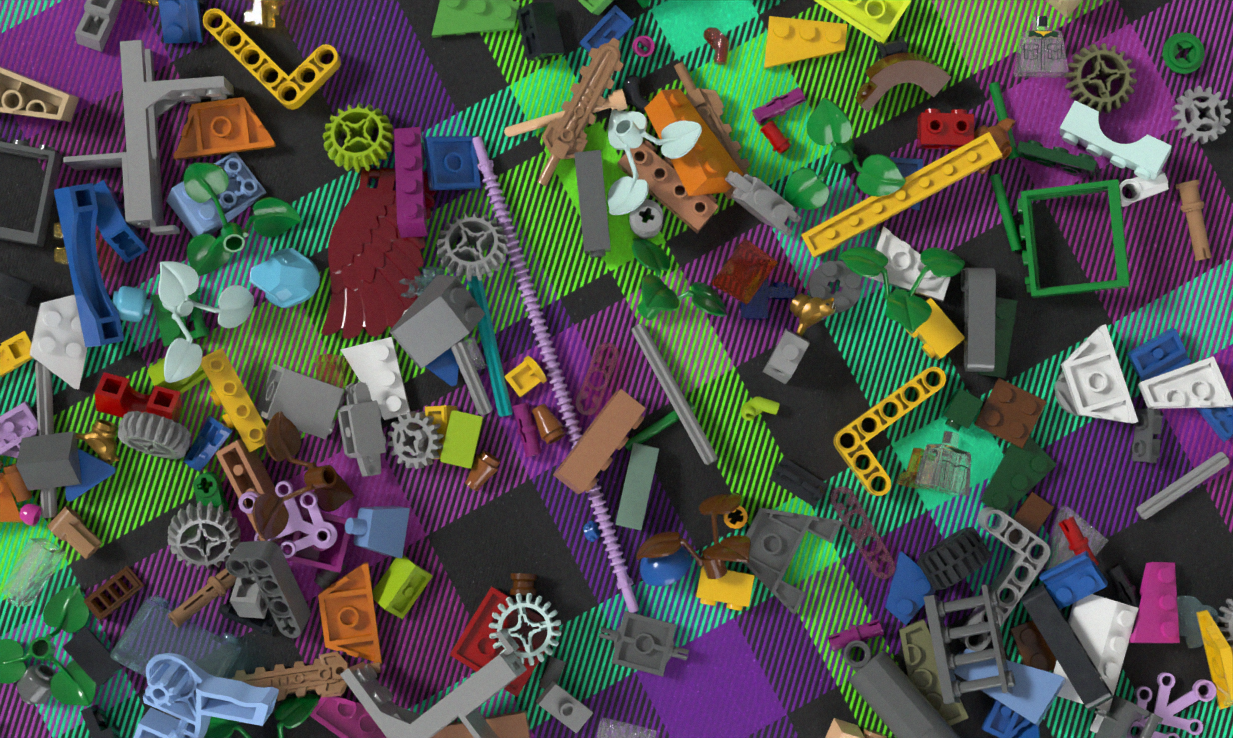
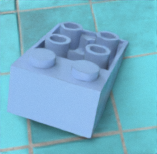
(239, 195)

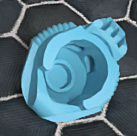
(286, 278)

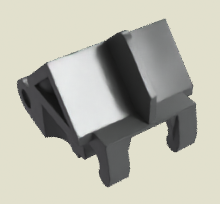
(1120, 719)

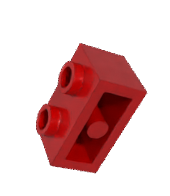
(944, 130)

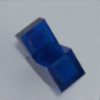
(758, 306)

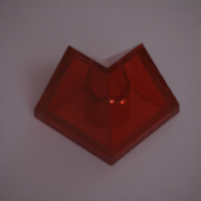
(744, 272)

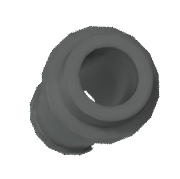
(327, 577)
(552, 672)

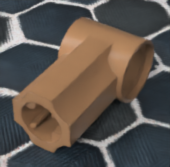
(70, 528)

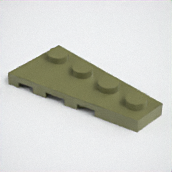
(923, 670)

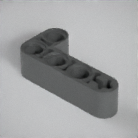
(979, 318)
(276, 582)

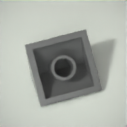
(49, 461)

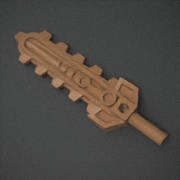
(710, 109)
(566, 134)
(321, 676)

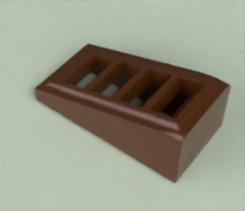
(97, 610)

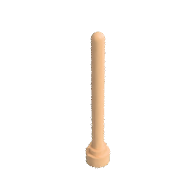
(614, 101)

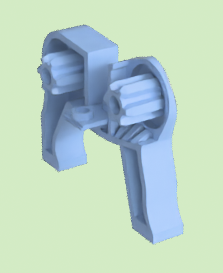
(194, 696)

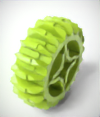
(358, 124)

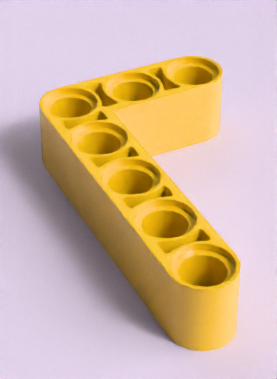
(266, 65)
(881, 422)

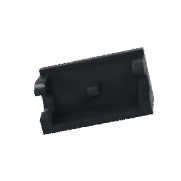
(540, 31)
(92, 656)

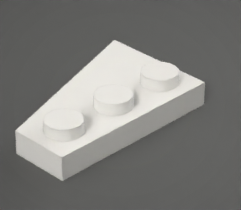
(905, 267)
(380, 370)
(1188, 387)

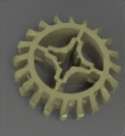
(1099, 68)

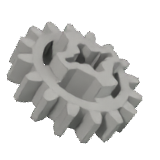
(1209, 121)
(417, 440)

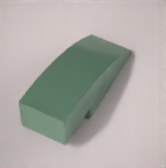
(637, 486)

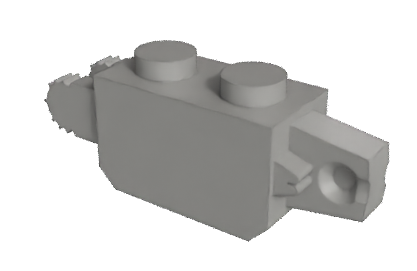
(762, 201)
(362, 429)

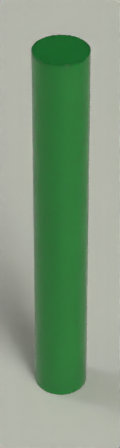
(1002, 114)
(1005, 212)
(655, 428)

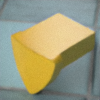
(525, 376)

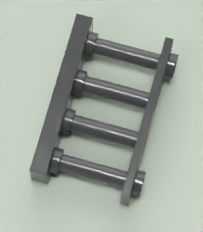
(948, 662)

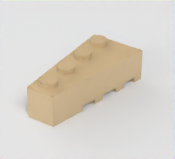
(33, 98)

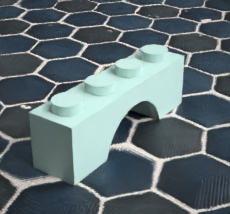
(1143, 157)

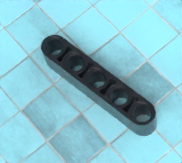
(1066, 647)

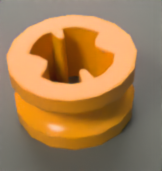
(738, 524)

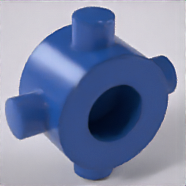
(591, 531)

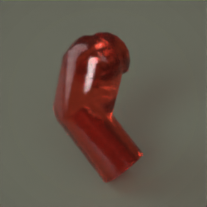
(719, 44)

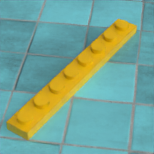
(916, 188)

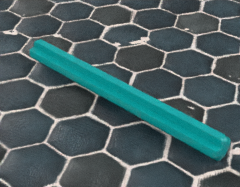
(491, 350)

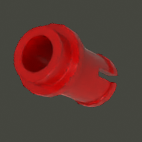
(776, 137)

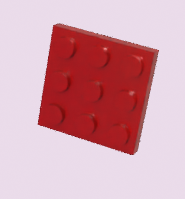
(476, 647)

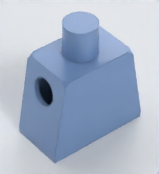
(380, 529)

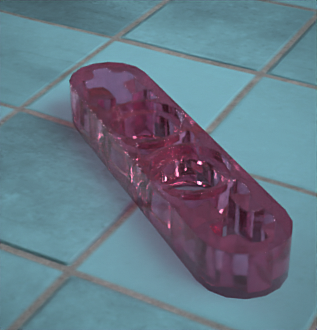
(859, 534)

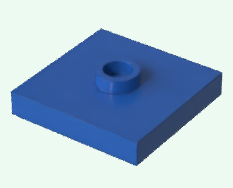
(451, 163)

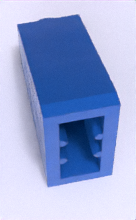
(112, 224)

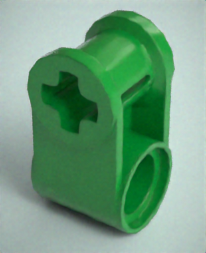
(212, 494)

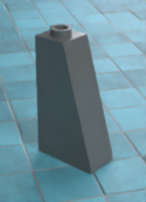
(592, 203)

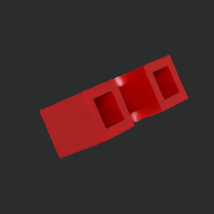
(118, 398)

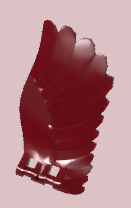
(371, 259)

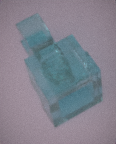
(421, 281)

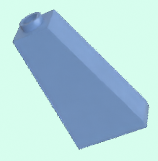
(1032, 691)

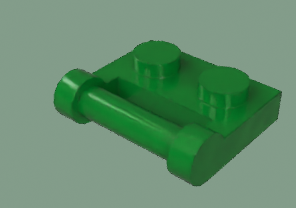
(170, 329)

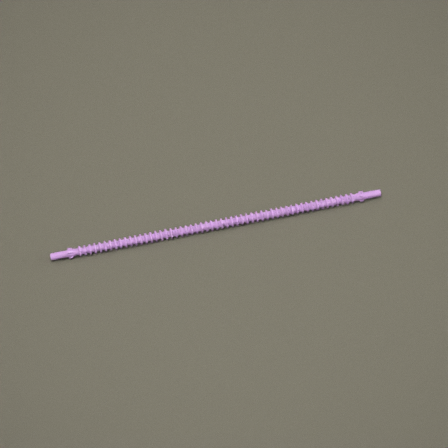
(486, 166)

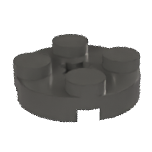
(849, 282)

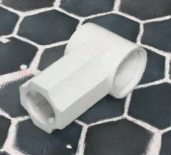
(1143, 188)

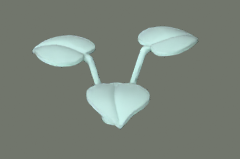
(626, 132)
(174, 286)

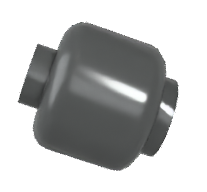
(36, 684)

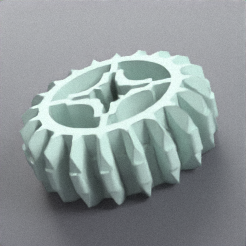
(548, 624)

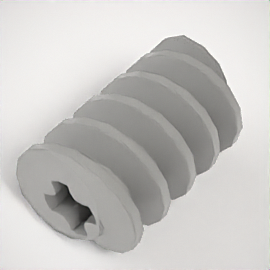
(653, 226)

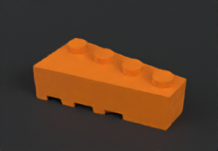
(708, 162)

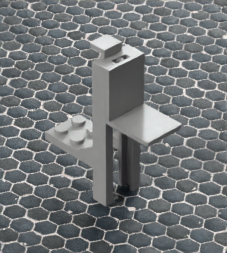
(143, 104)
(461, 702)

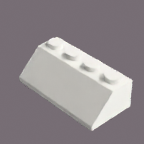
(1104, 632)

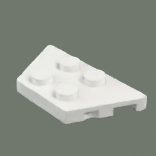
(60, 340)
(1097, 380)

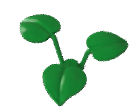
(831, 125)
(209, 253)
(658, 296)
(901, 305)
(71, 685)
(290, 714)

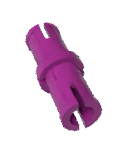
(778, 105)
(527, 429)
(861, 633)

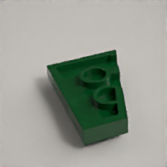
(1072, 164)
(1004, 321)
(1016, 475)

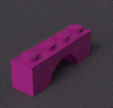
(409, 182)

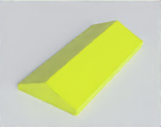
(872, 17)

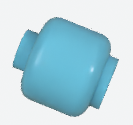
(131, 303)

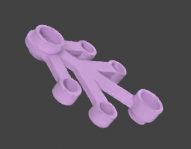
(296, 521)
(1167, 711)

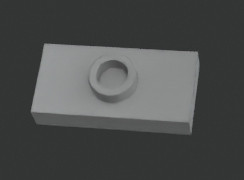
(564, 707)

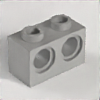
(248, 599)

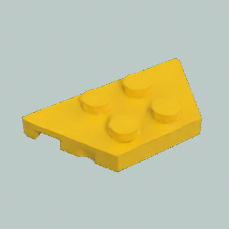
(1219, 658)

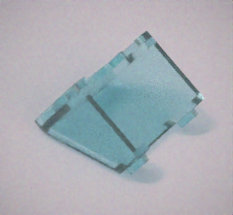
(155, 634)

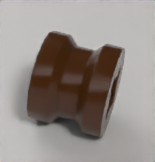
(523, 584)

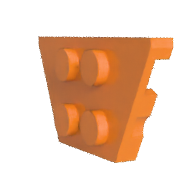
(222, 129)
(350, 615)

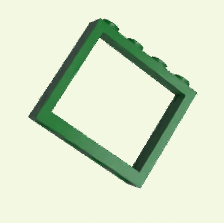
(1027, 233)

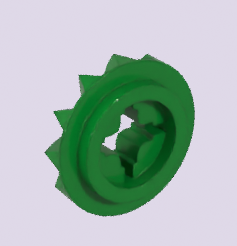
(1183, 41)

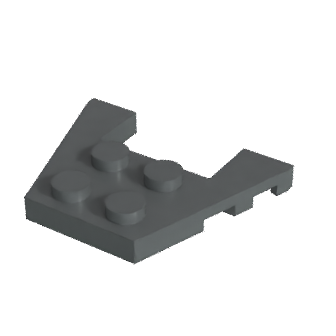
(773, 544)

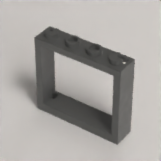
(54, 160)

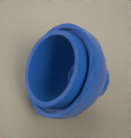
(666, 569)

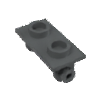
(1144, 446)

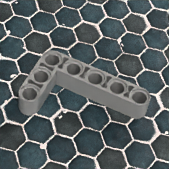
(1007, 578)

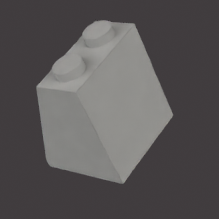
(302, 399)

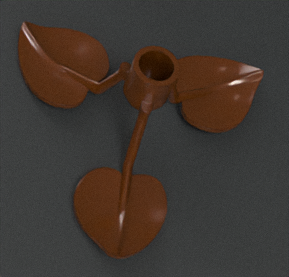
(332, 491)
(713, 559)

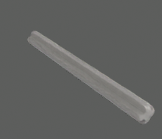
(674, 394)
(45, 427)

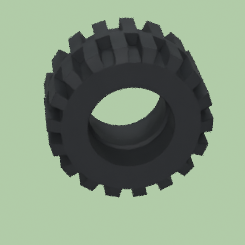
(954, 558)

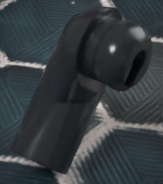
(632, 93)

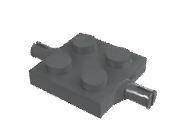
(643, 643)

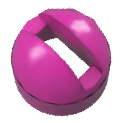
(647, 42)
(30, 514)

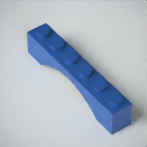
(78, 217)

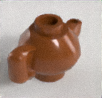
(1000, 135)

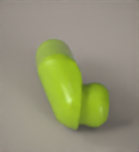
(758, 405)

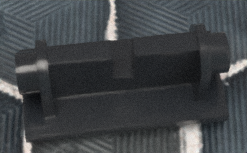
(798, 482)
(264, 626)

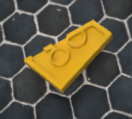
(801, 39)

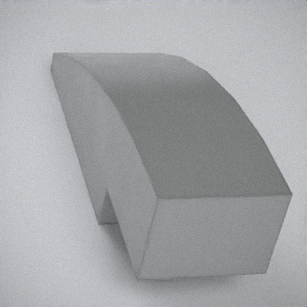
(97, 23)

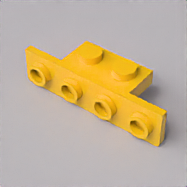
(234, 399)

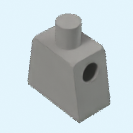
(786, 356)

